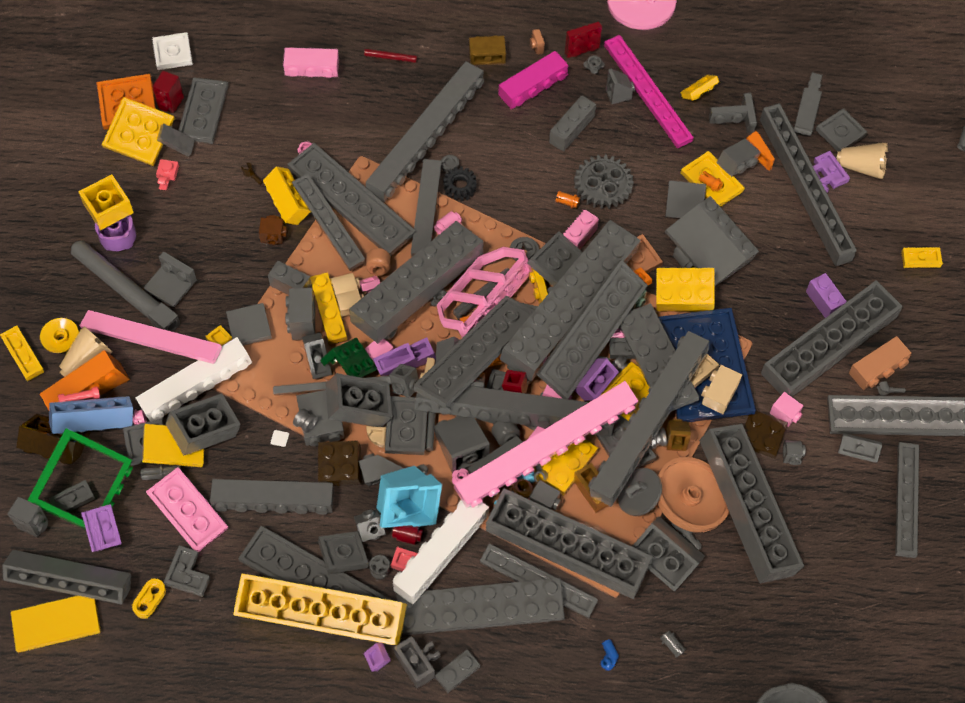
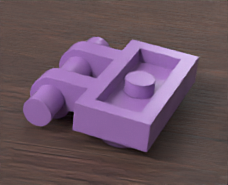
(831, 169)

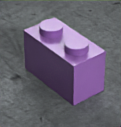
(825, 295)
(596, 379)

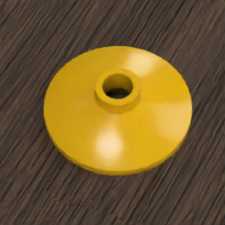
(54, 330)

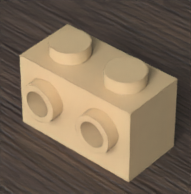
(721, 389)

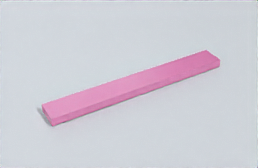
(151, 337)

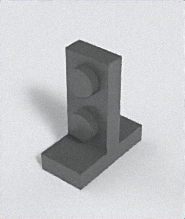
(736, 114)

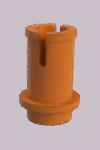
(714, 183)
(568, 199)

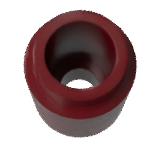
(407, 534)

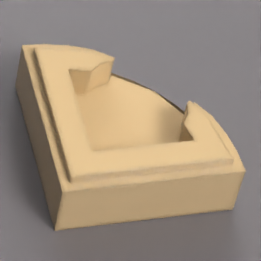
(377, 435)

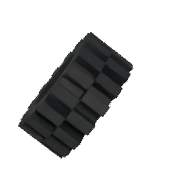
(460, 174)

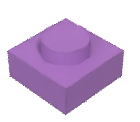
(377, 657)

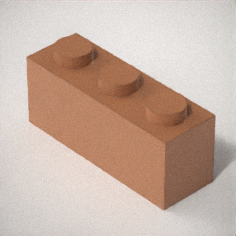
(880, 363)

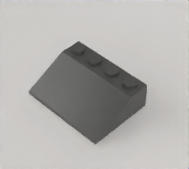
(712, 240)

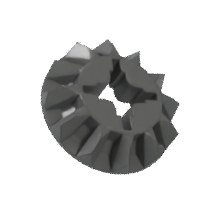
(529, 245)

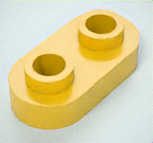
(148, 599)

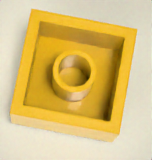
(106, 202)

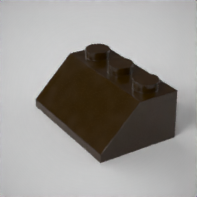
(37, 438)

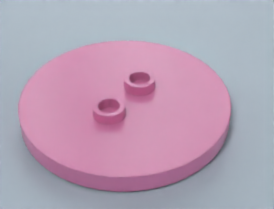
(642, 13)

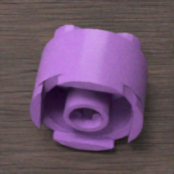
(118, 235)

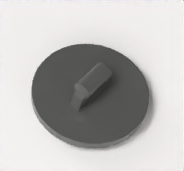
(640, 492)

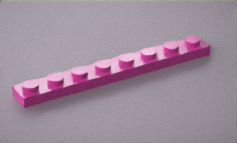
(648, 92)

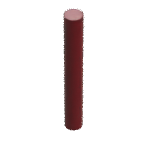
(389, 55)

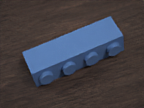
(90, 414)

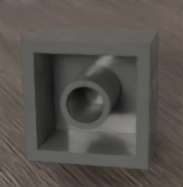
(300, 312)

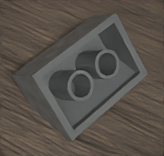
(672, 554)

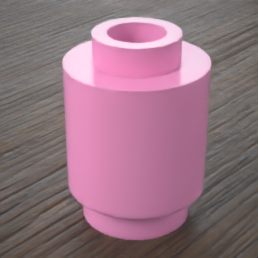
(446, 221)

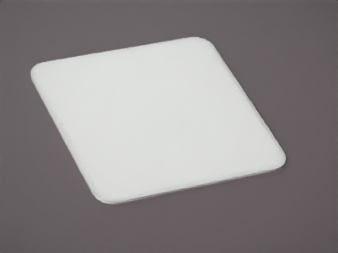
(279, 438)

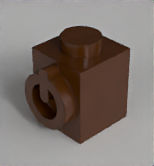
(272, 230)

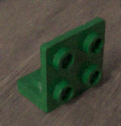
(352, 359)

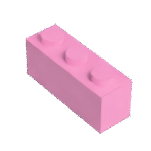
(311, 62)

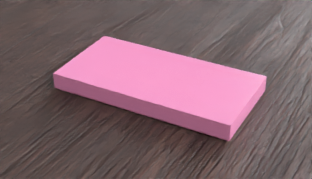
(187, 510)

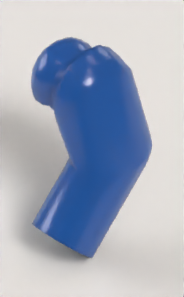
(611, 655)

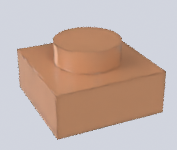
(537, 42)

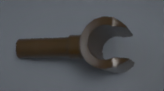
(250, 173)

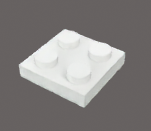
(172, 51)

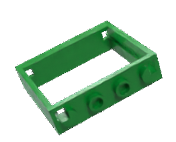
(53, 461)

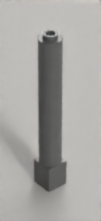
(156, 312)

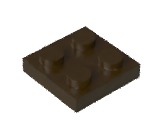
(765, 433)

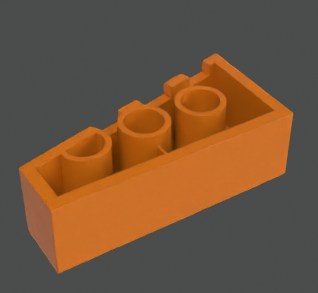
(100, 372)

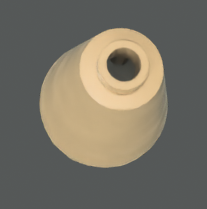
(865, 159)
(82, 350)

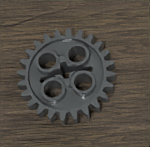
(603, 181)

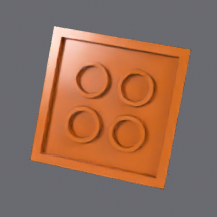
(112, 92)

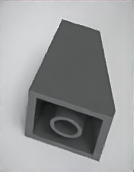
(461, 442)

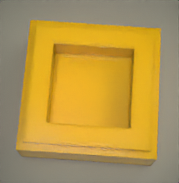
(219, 336)

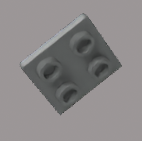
(171, 280)

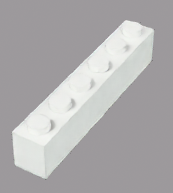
(193, 381)
(439, 550)

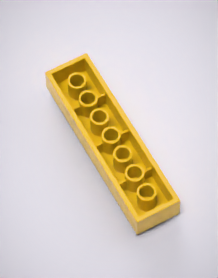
(320, 609)

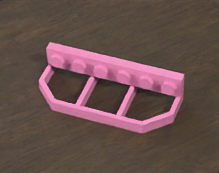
(506, 286)

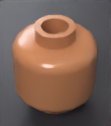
(378, 261)

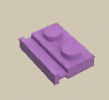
(101, 528)

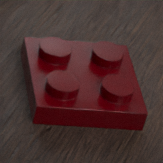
(583, 39)

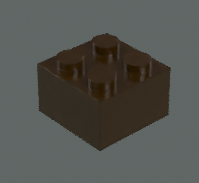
(339, 463)

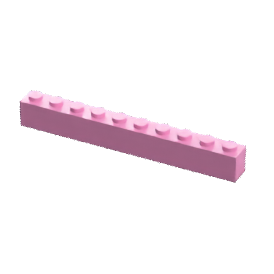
(546, 444)

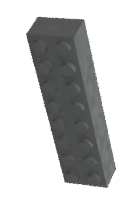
(416, 282)
(831, 340)
(751, 503)
(568, 543)

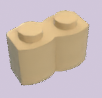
(346, 292)

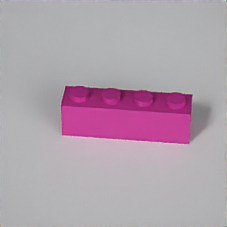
(533, 80)

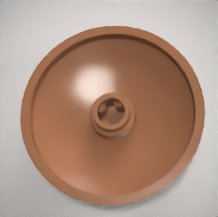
(691, 495)

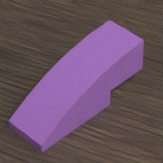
(411, 355)

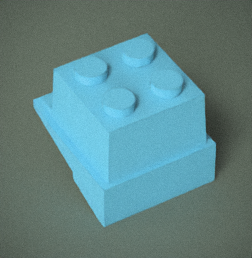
(408, 498)

